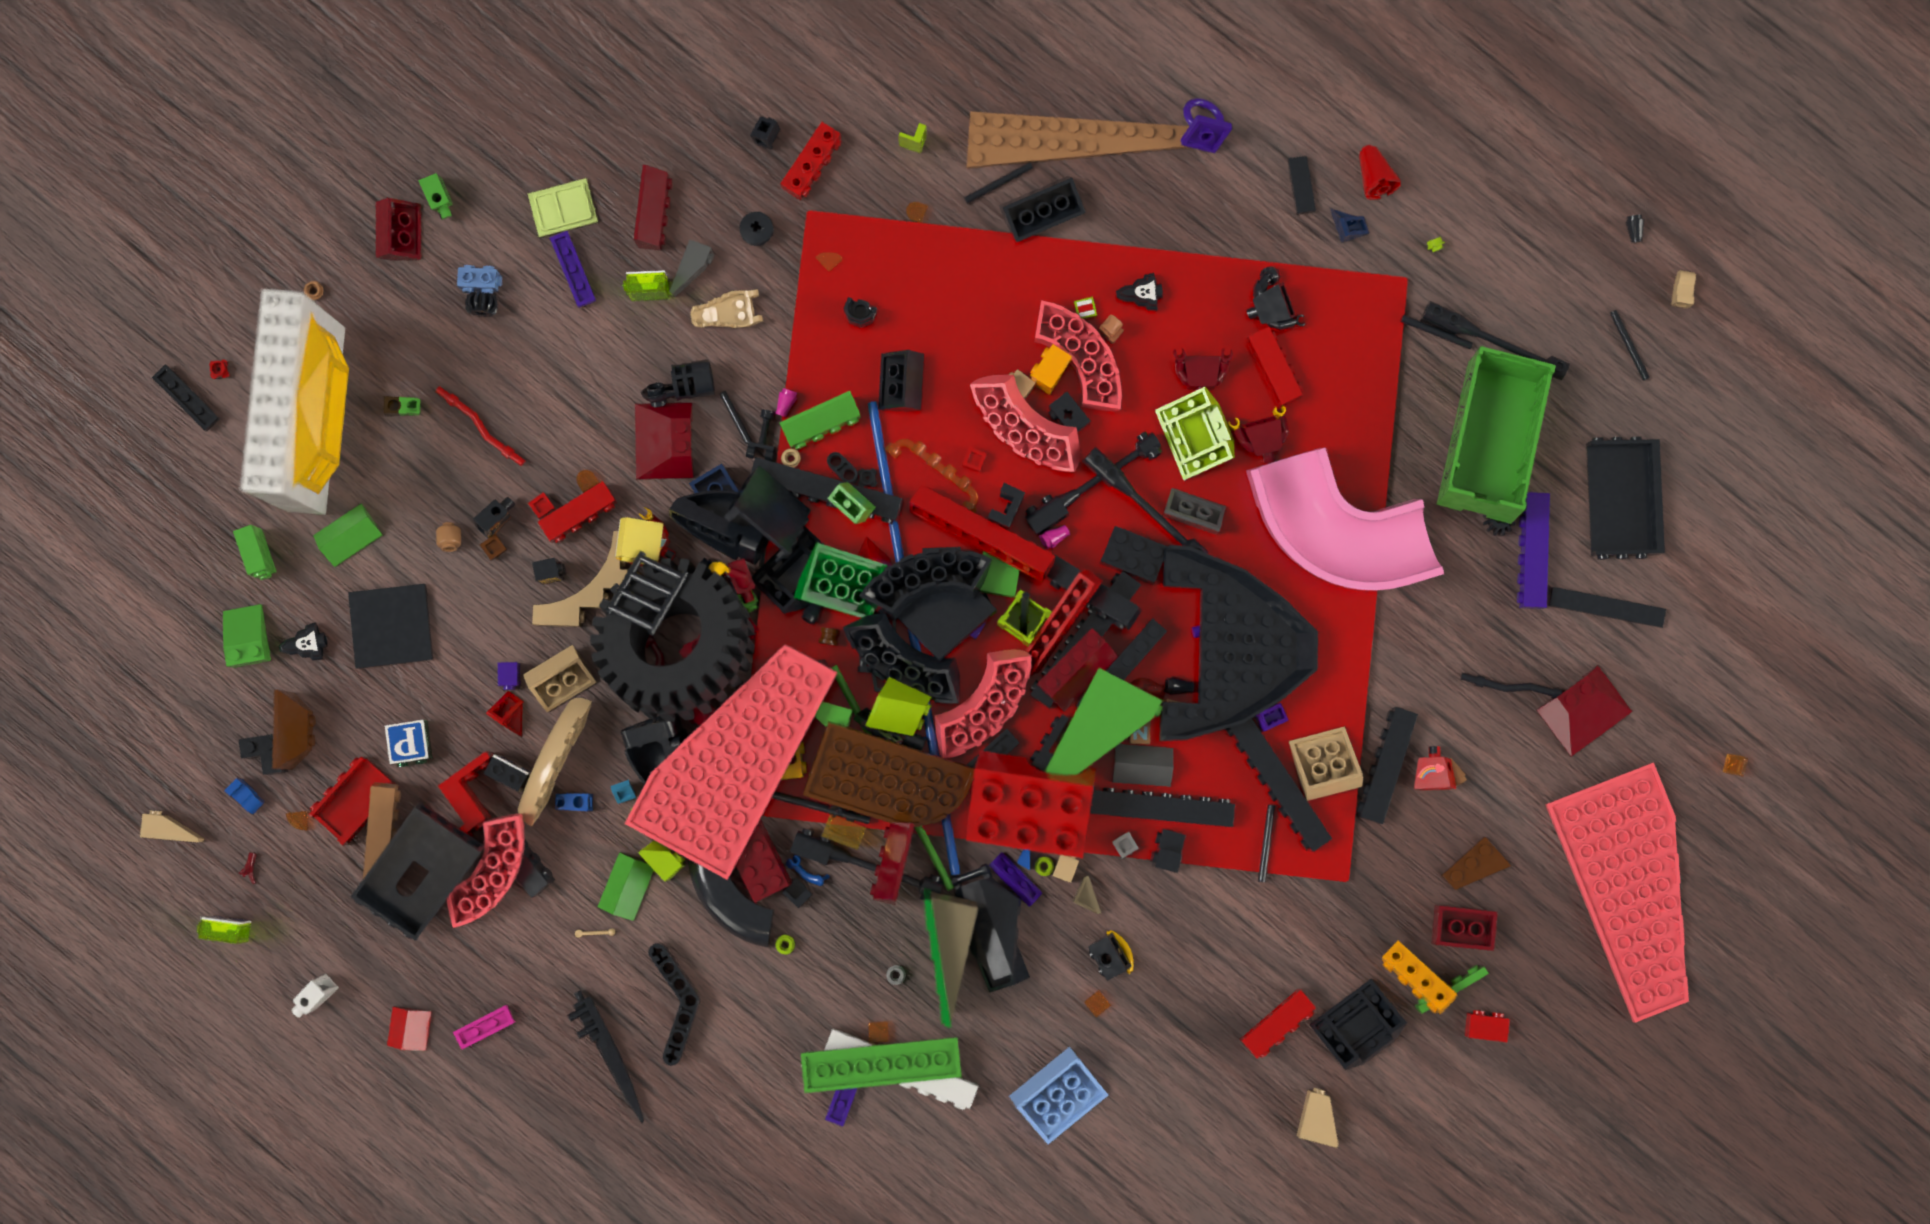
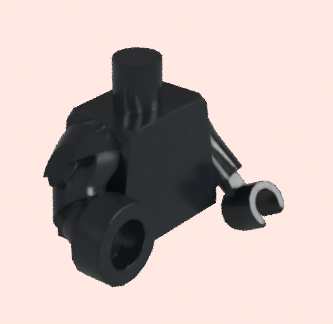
(1272, 305)

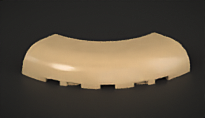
(552, 758)

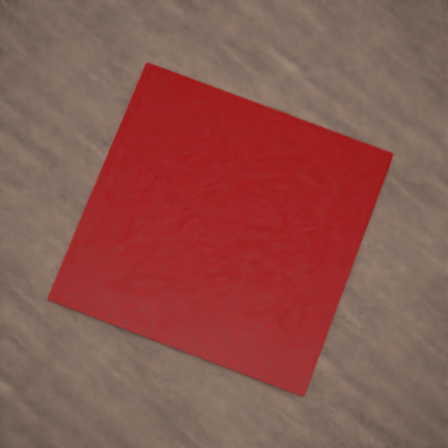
(974, 314)

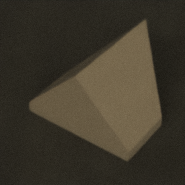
(1085, 896)

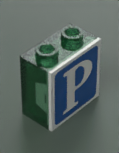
(408, 743)

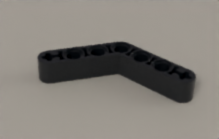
(681, 994)

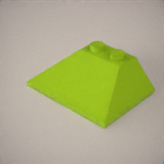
(1196, 432)

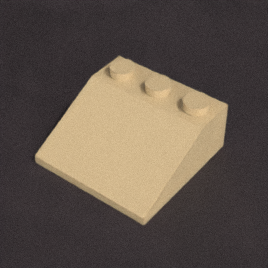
(1326, 763)

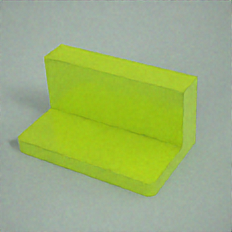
(914, 143)

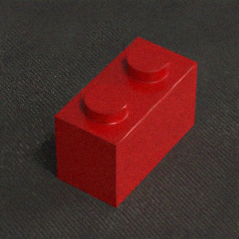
(1486, 1026)

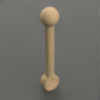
(579, 933)

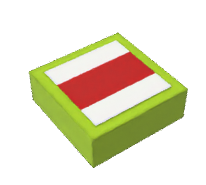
(1085, 308)

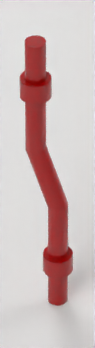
(507, 451)

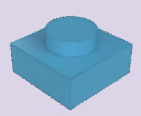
(623, 791)

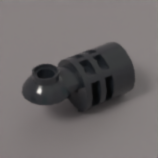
(682, 384)

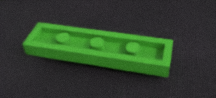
(1458, 983)

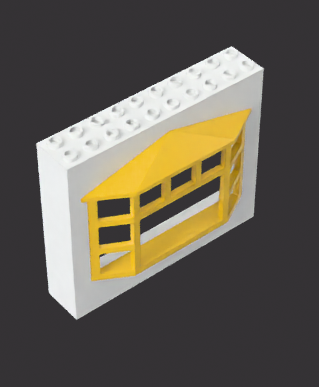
(295, 404)

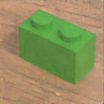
(851, 502)

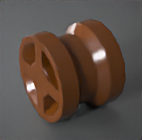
(829, 636)

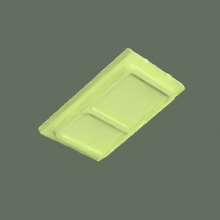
(562, 208)

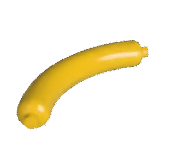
(1125, 947)

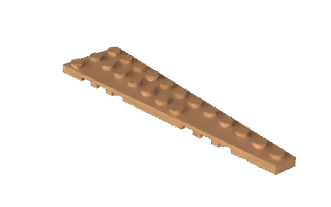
(1025, 138)

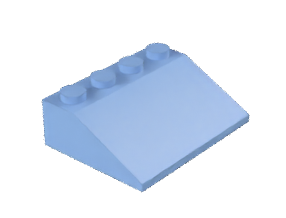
(1058, 1095)

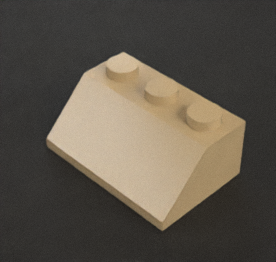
(559, 678)

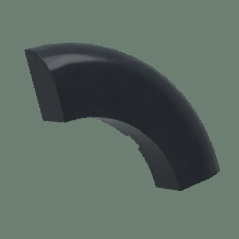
(731, 907)

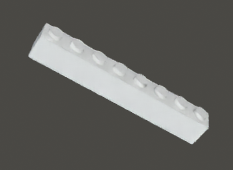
(953, 1089)

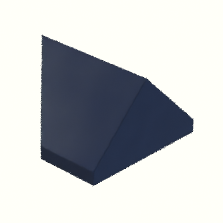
(1348, 225)

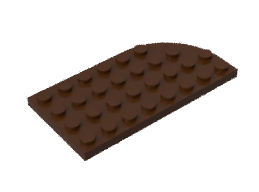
(885, 778)

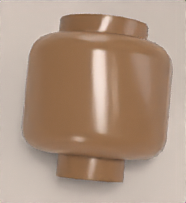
(448, 537)

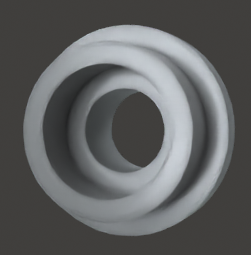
(895, 981)

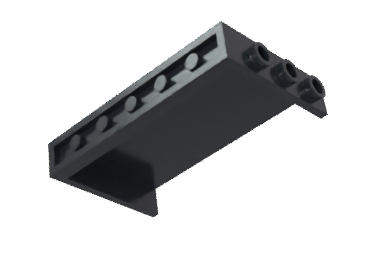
(1625, 497)

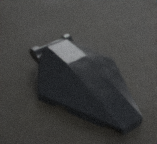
(995, 923)

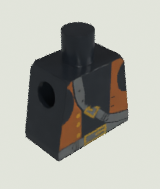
(488, 522)

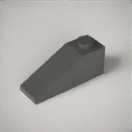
(692, 265)

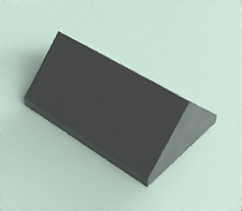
(1194, 511)
(1143, 765)

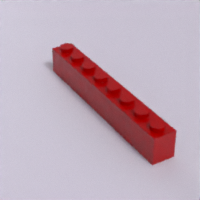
(982, 533)

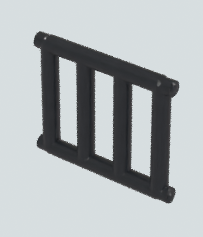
(632, 575)

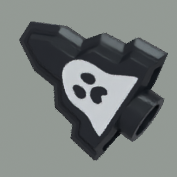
(1143, 292)
(306, 643)

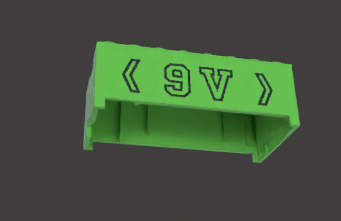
(1495, 434)

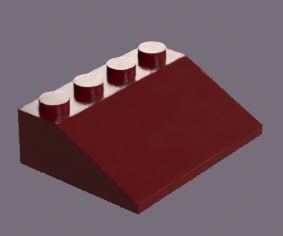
(893, 862)

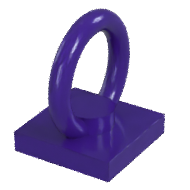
(1204, 132)

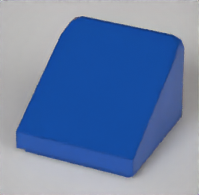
(1024, 859)

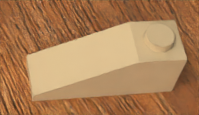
(164, 827)

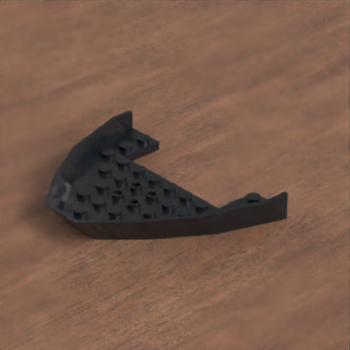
(1249, 645)

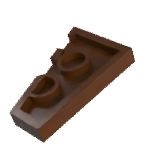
(1475, 864)

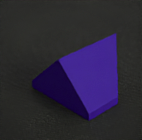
(1271, 717)

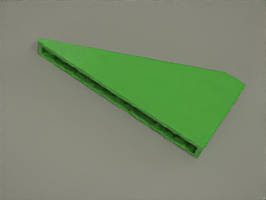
(1102, 721)

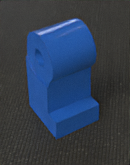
(244, 795)
(574, 802)

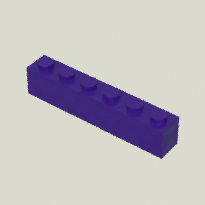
(1534, 552)

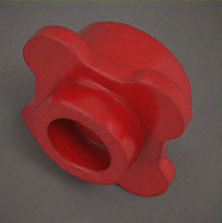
(214, 365)

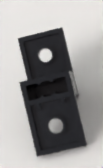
(1042, 757)

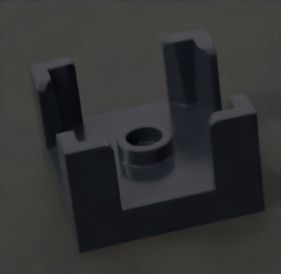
(1013, 495)

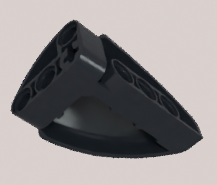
(704, 518)
(651, 743)

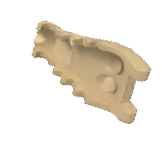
(729, 310)

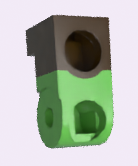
(401, 406)

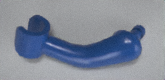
(815, 879)

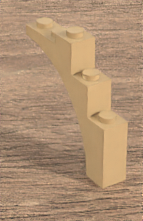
(569, 611)

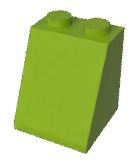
(899, 708)

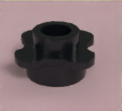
(871, 474)

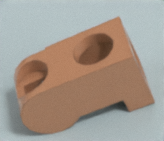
(1111, 329)

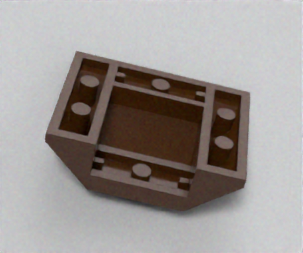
(291, 730)

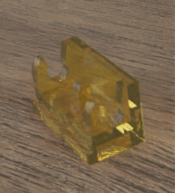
(844, 832)

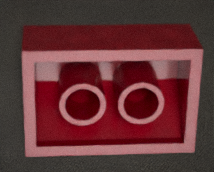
(398, 230)

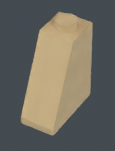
(1317, 1119)

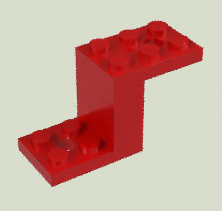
(462, 796)

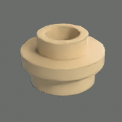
(791, 452)

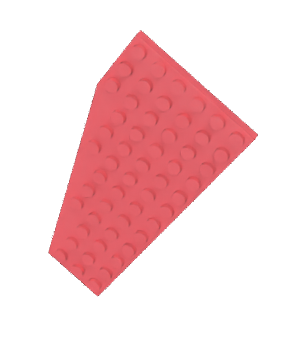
(725, 773)
(1629, 876)

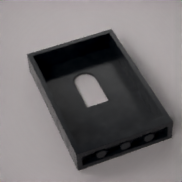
(435, 846)

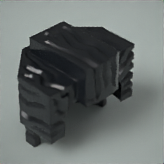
(859, 312)

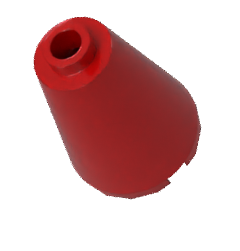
(1377, 174)

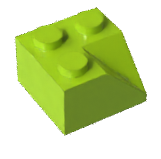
(663, 860)

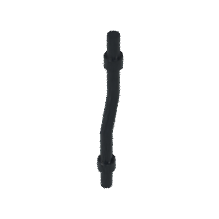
(1480, 681)

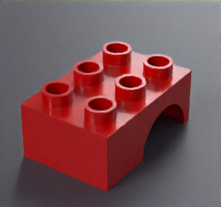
(1029, 807)

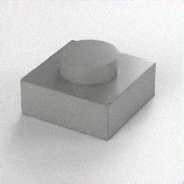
(1125, 845)

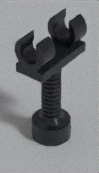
(767, 417)

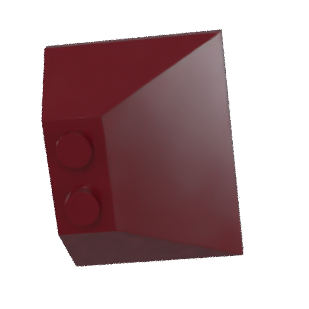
(664, 441)
(1584, 711)

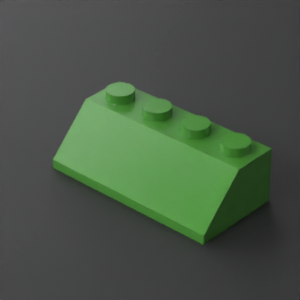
(820, 420)

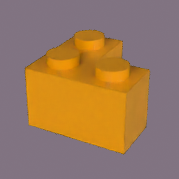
(1049, 371)

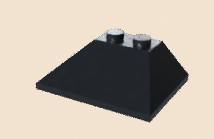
(781, 578)
(1359, 1026)

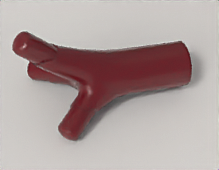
(248, 868)

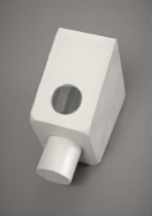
(313, 995)

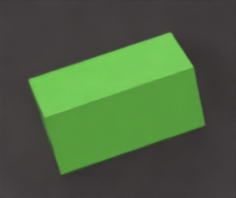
(347, 535)
(626, 887)

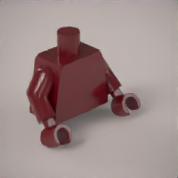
(1201, 370)

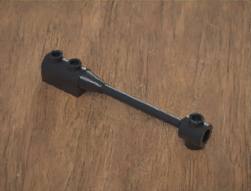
(1454, 323)
(1115, 477)
(1055, 508)
(823, 849)

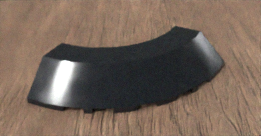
(926, 575)
(894, 658)

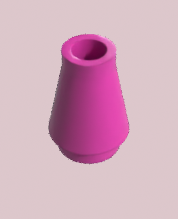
(785, 401)
(1054, 536)

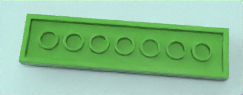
(881, 1065)

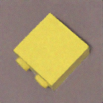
(638, 536)

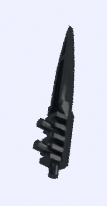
(597, 1031)

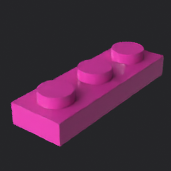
(484, 1027)

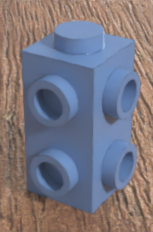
(478, 279)

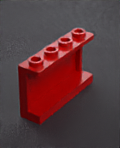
(347, 804)

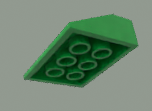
(836, 580)

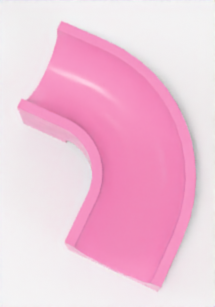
(1333, 537)

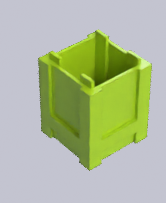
(1036, 616)

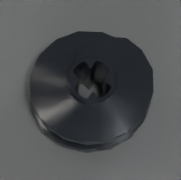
(751, 221)

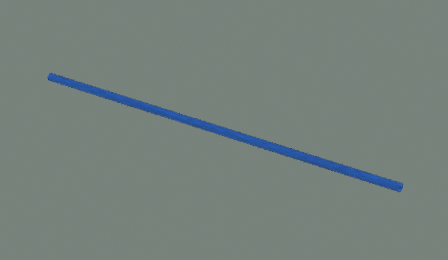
(914, 642)

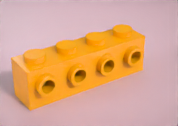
(1418, 977)

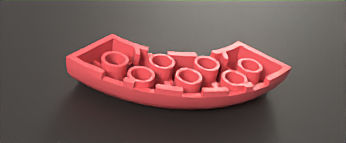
(1089, 354)
(1023, 427)
(987, 707)
(493, 873)

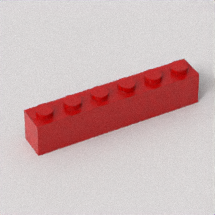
(1062, 619)

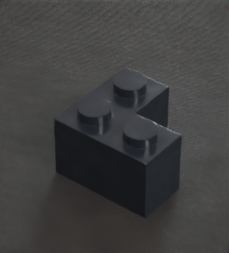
(260, 747)
(1168, 850)

